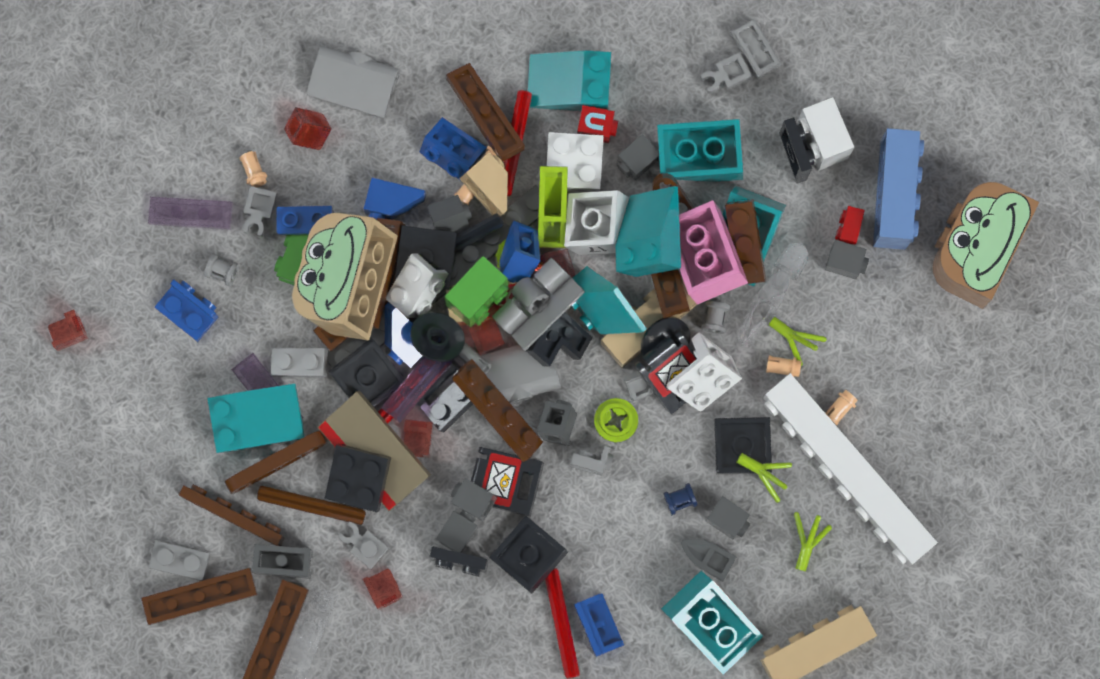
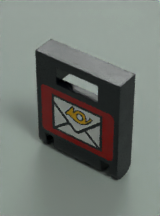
(664, 364)
(503, 475)

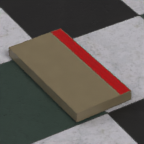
(362, 427)

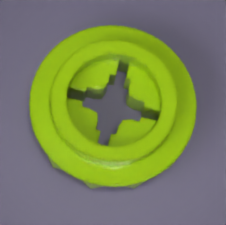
(620, 408)

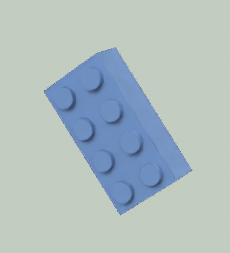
(897, 189)

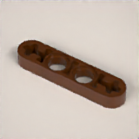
(275, 462)

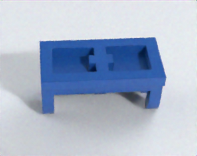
(598, 624)

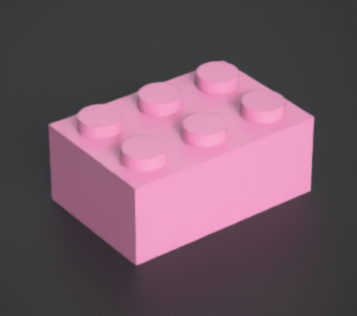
(708, 254)

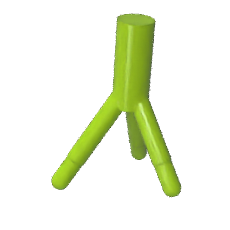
(801, 337)
(759, 469)
(811, 542)

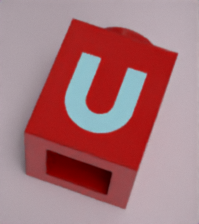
(597, 122)

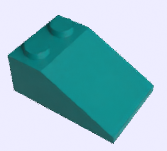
(569, 80)
(701, 150)
(767, 212)
(650, 234)
(604, 306)
(256, 418)
(712, 622)

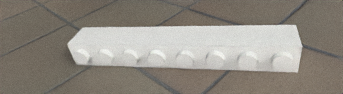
(849, 470)

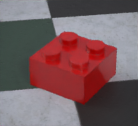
(850, 225)

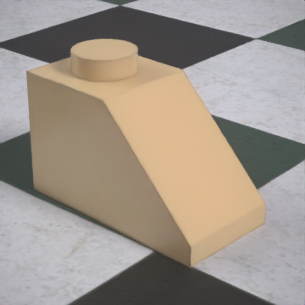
(488, 183)

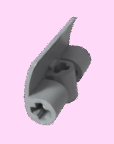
(352, 81)
(538, 303)
(519, 374)

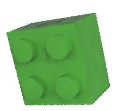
(477, 292)

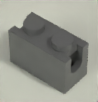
(282, 561)

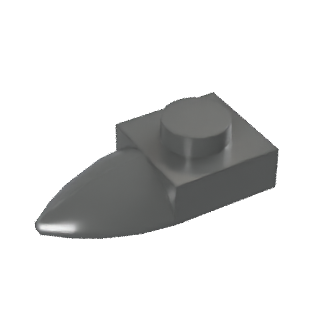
(709, 557)

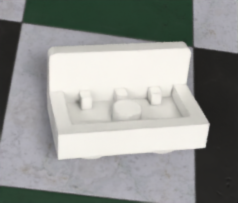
(416, 287)

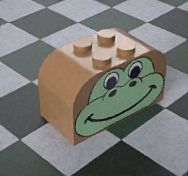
(981, 241)

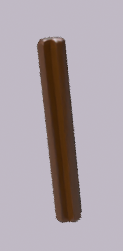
(311, 505)

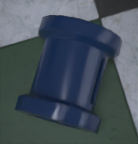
(680, 499)

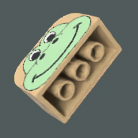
(343, 273)

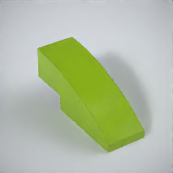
(552, 206)

